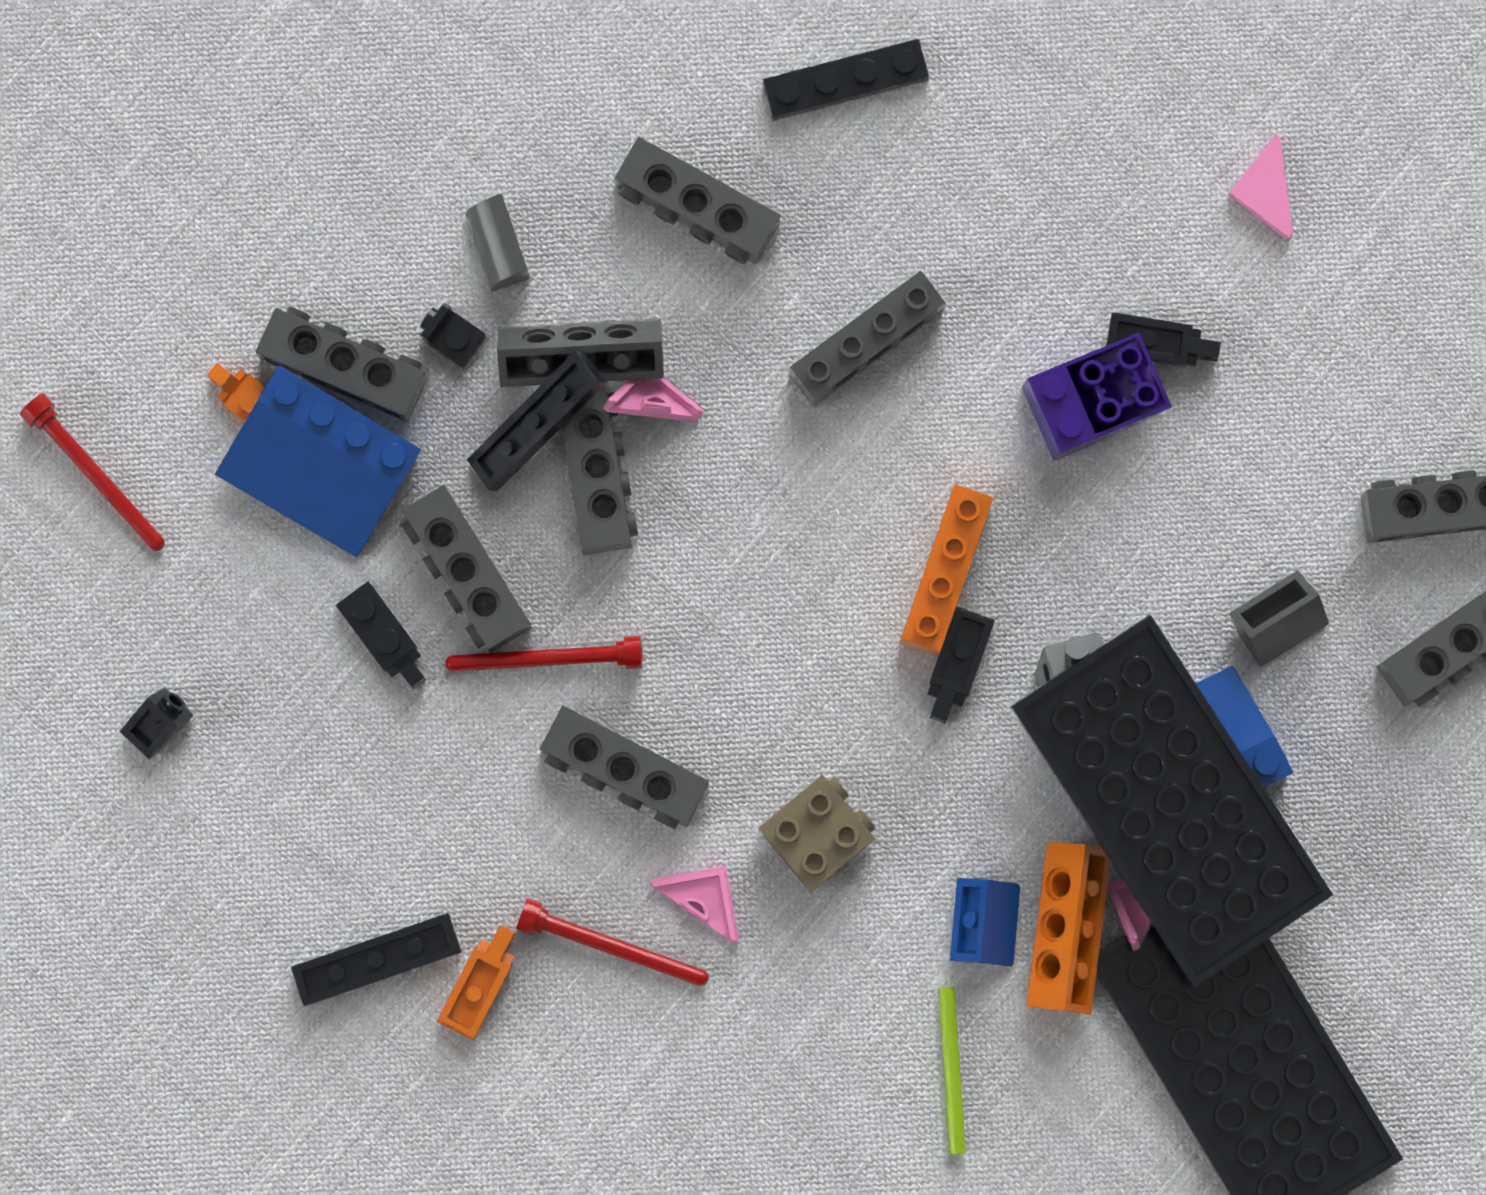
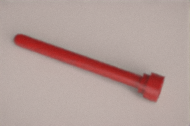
(40, 413)
(624, 653)
(537, 919)

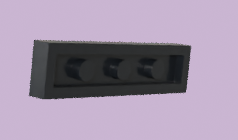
(845, 79)
(536, 420)
(376, 959)

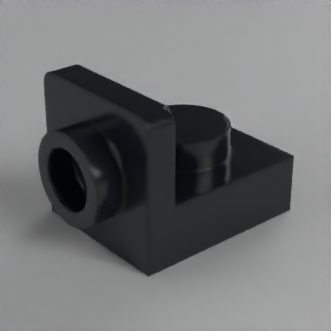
(451, 335)
(156, 722)

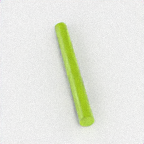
(952, 1071)

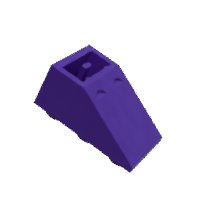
(1095, 396)

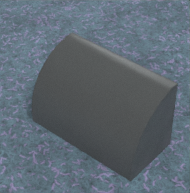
(497, 243)
(1279, 618)

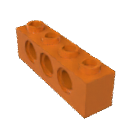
(946, 570)
(1069, 928)

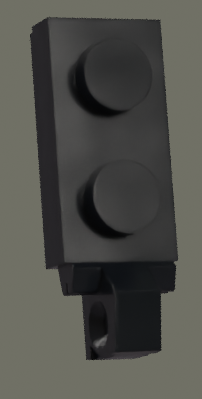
(1165, 340)
(381, 633)
(958, 661)

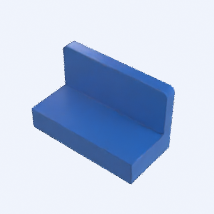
(985, 922)

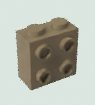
(818, 832)

